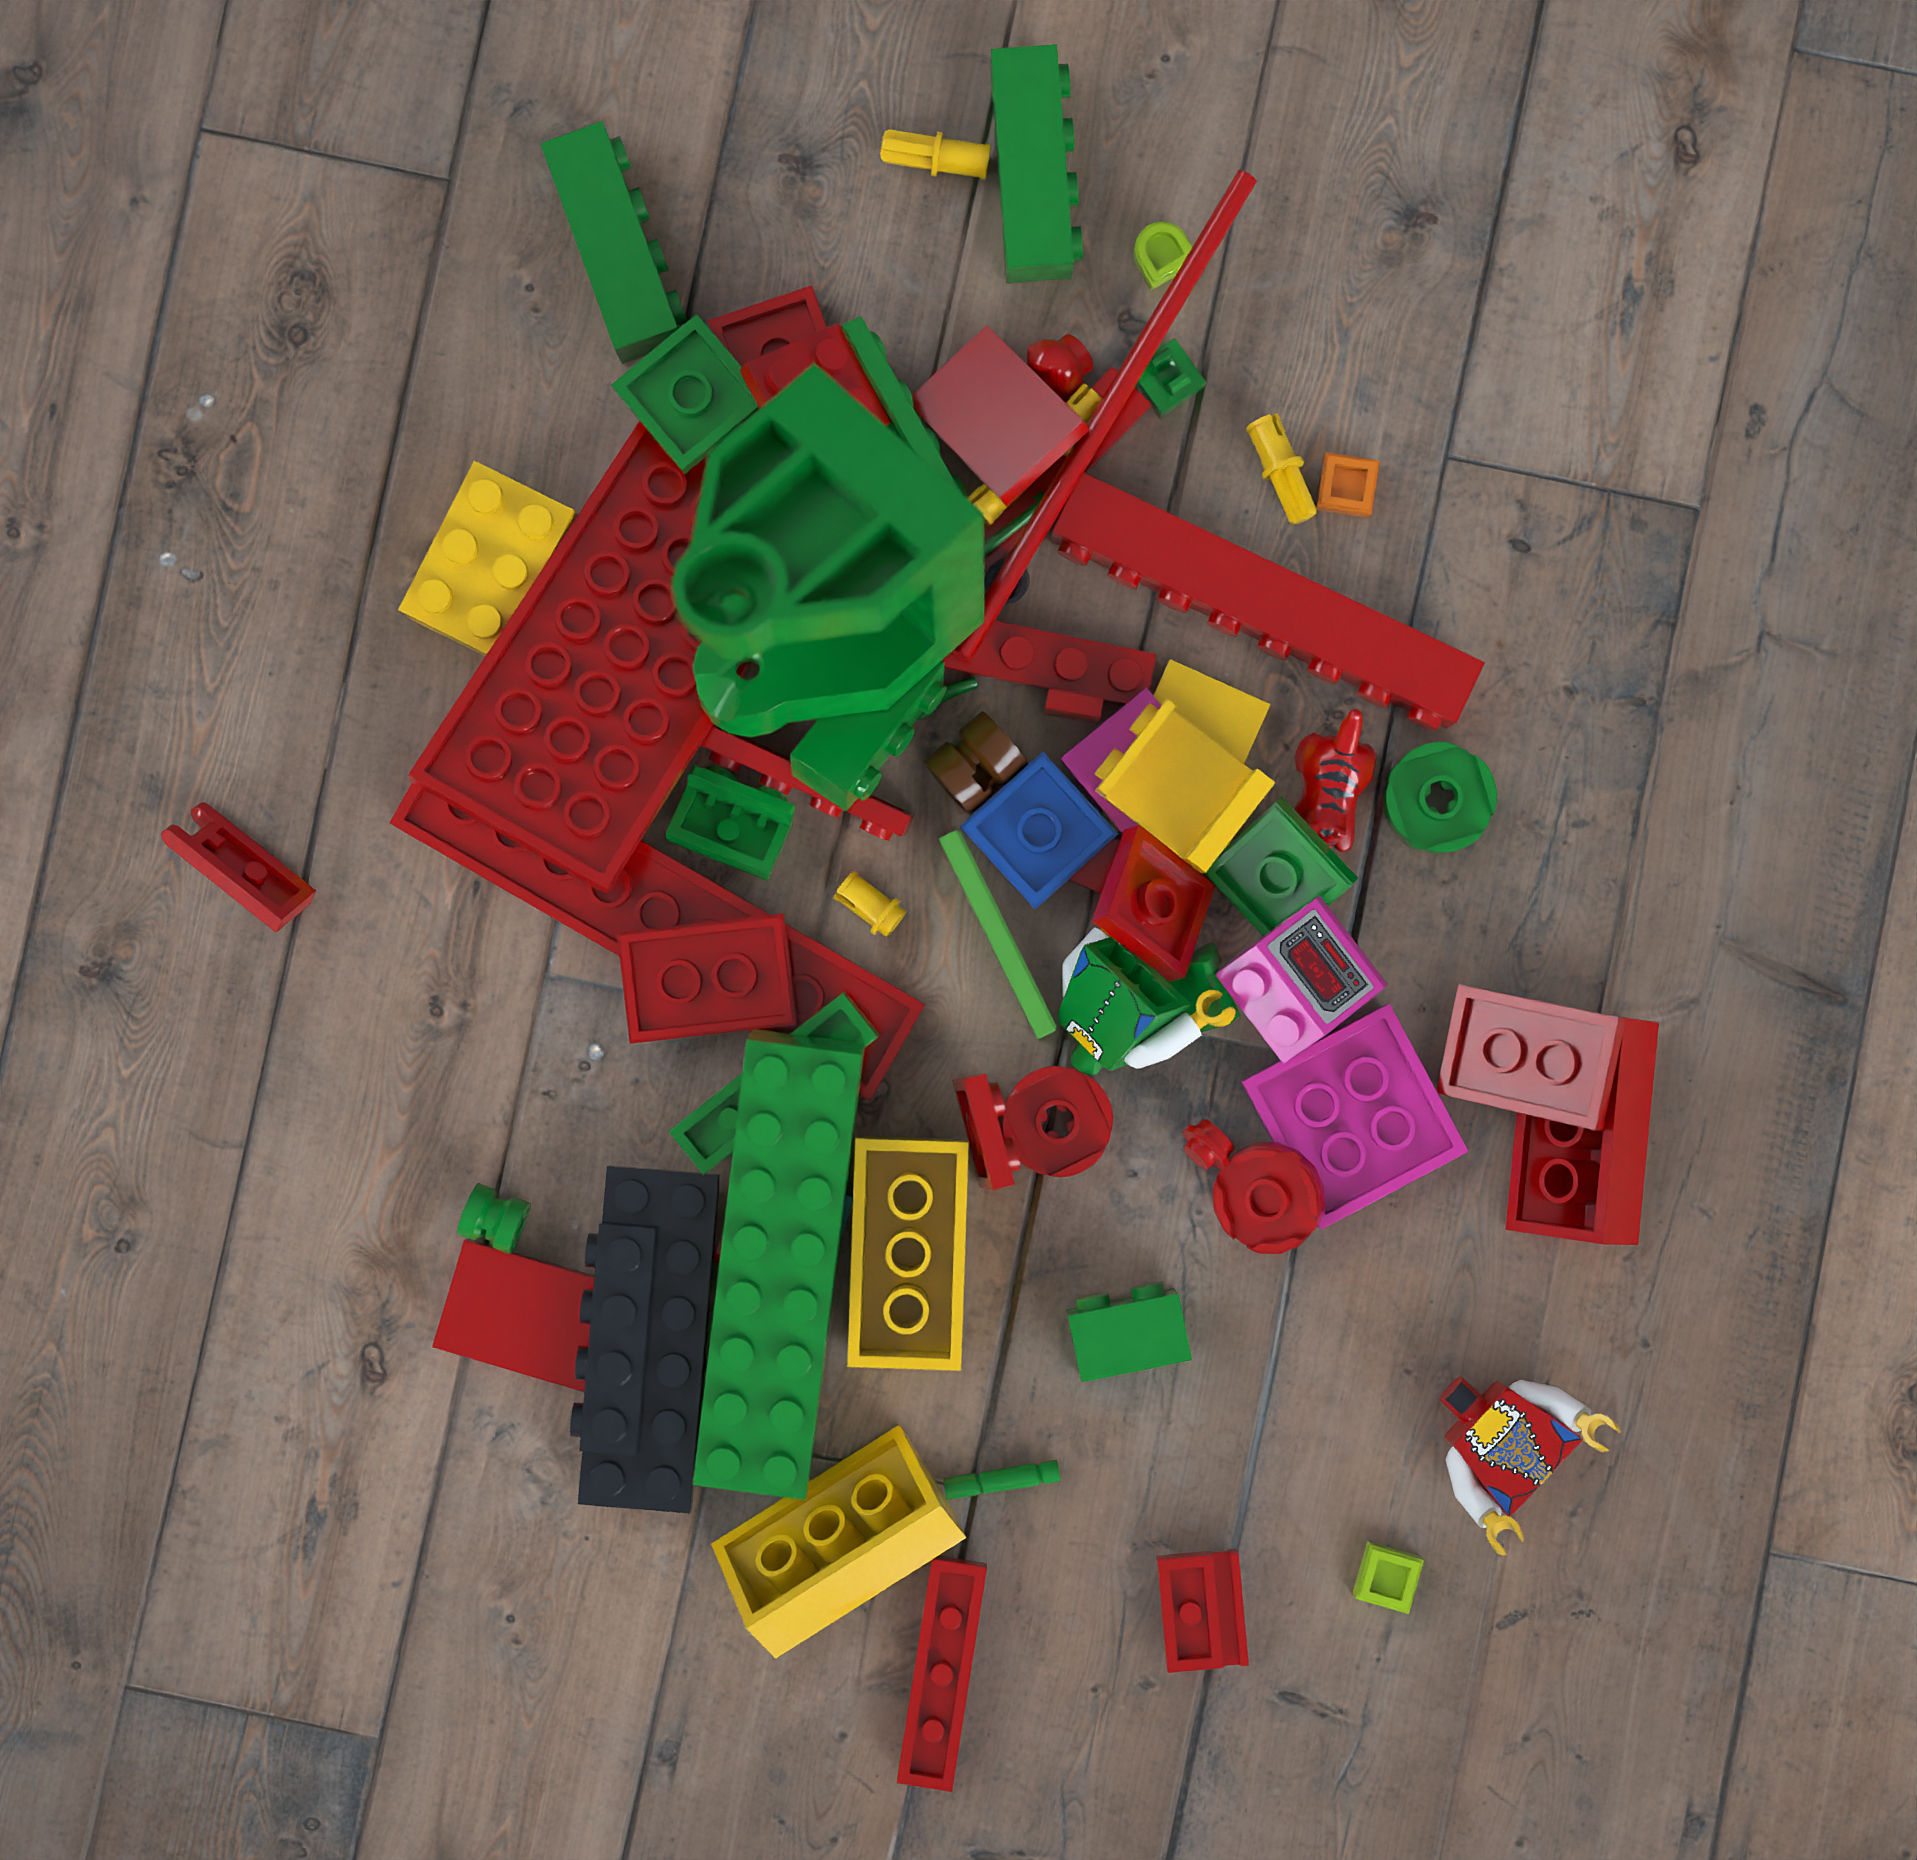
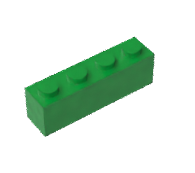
(1032, 163)
(611, 239)

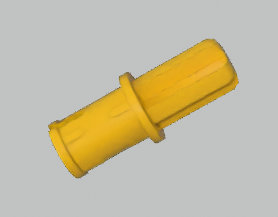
(935, 153)
(1282, 467)

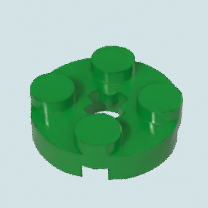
(1454, 770)

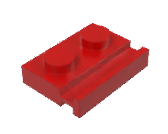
(1202, 1610)

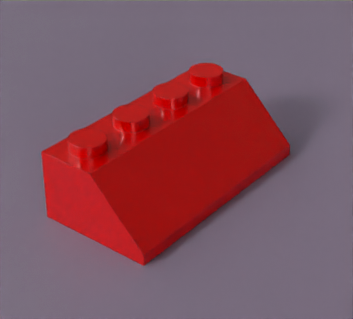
(1584, 1179)

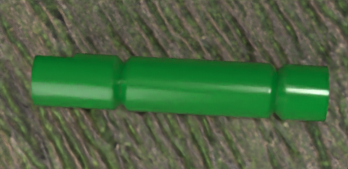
(1001, 1479)

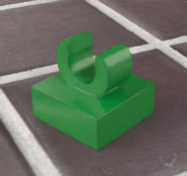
(1170, 378)

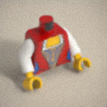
(1510, 1445)

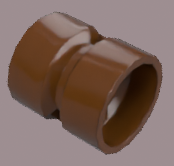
(976, 763)

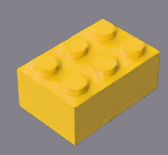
(484, 558)

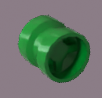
(496, 1219)

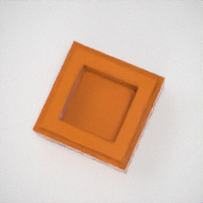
(1347, 485)

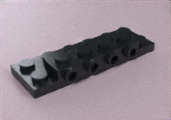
(645, 1339)

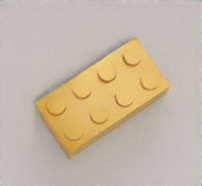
(908, 1253)

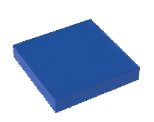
(1038, 830)

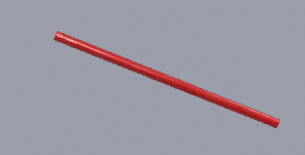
(1109, 407)

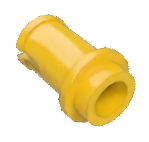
(870, 904)

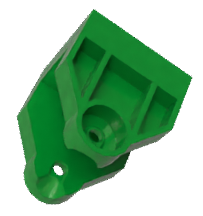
(823, 564)

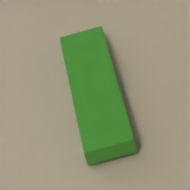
(997, 934)

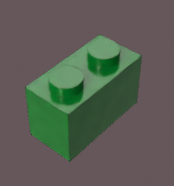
(1128, 1332)

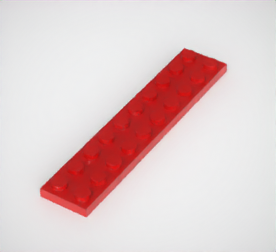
(657, 894)

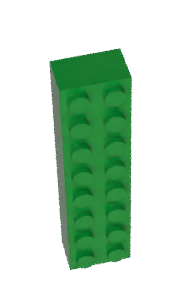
(778, 1263)

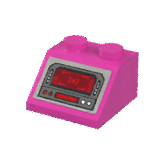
(1301, 979)

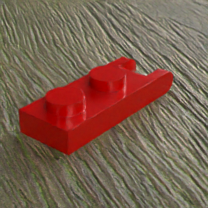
(240, 867)

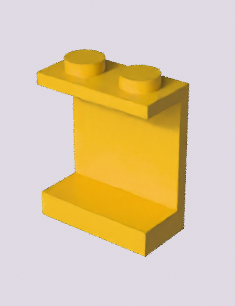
(1181, 785)

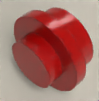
(1207, 1145)

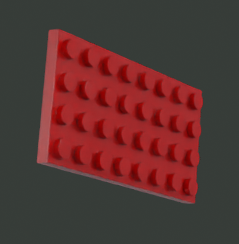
(590, 685)

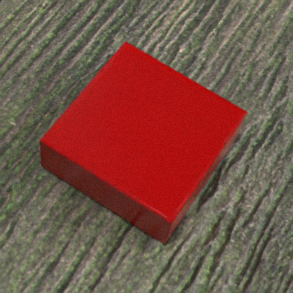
(1073, 705)

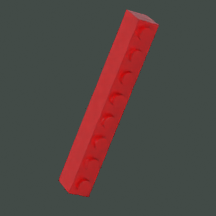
(1265, 602)

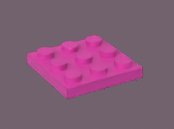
(1357, 1112)

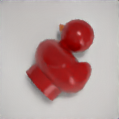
(1060, 363)

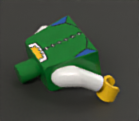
(1125, 1008)

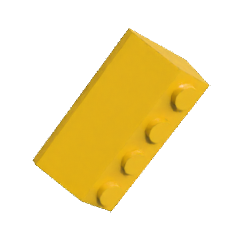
(839, 1547)

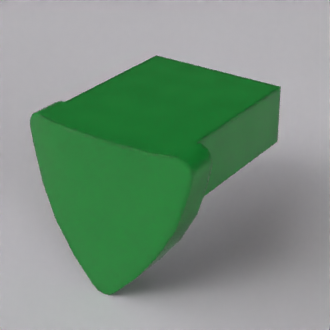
(1201, 978)

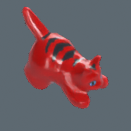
(1333, 777)

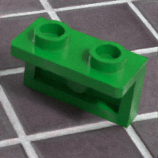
(732, 821)

